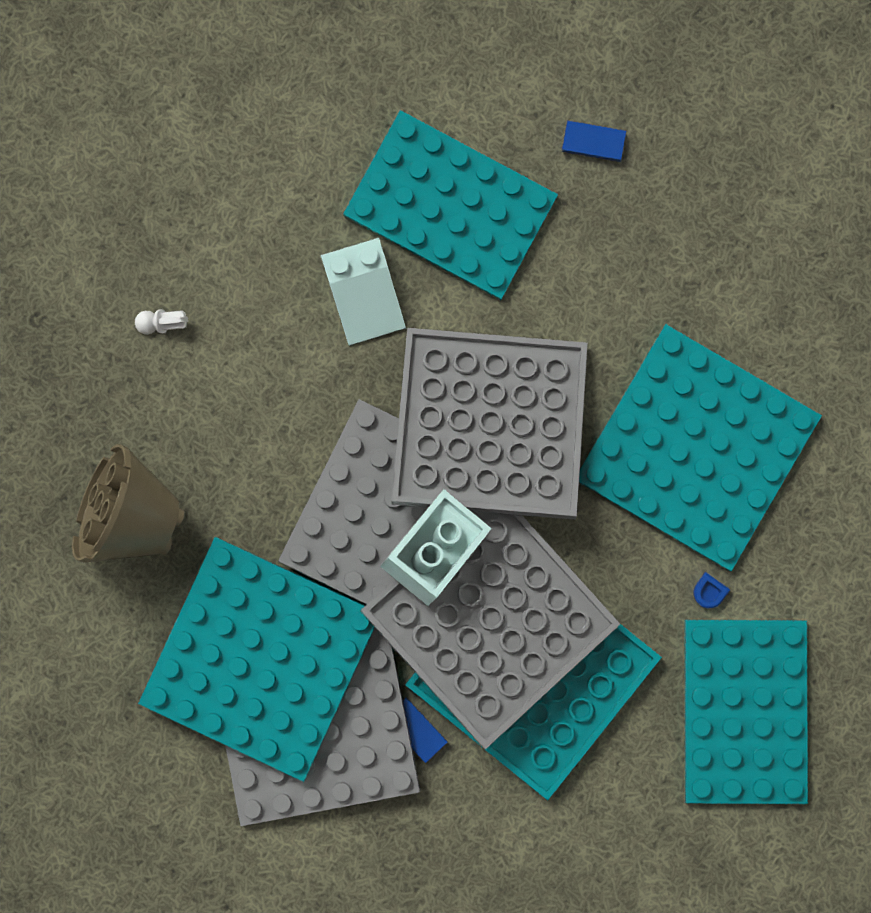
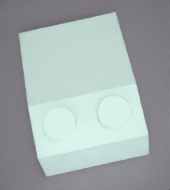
(363, 291)
(435, 547)

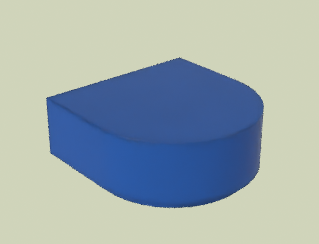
(709, 591)

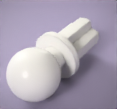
(148, 322)

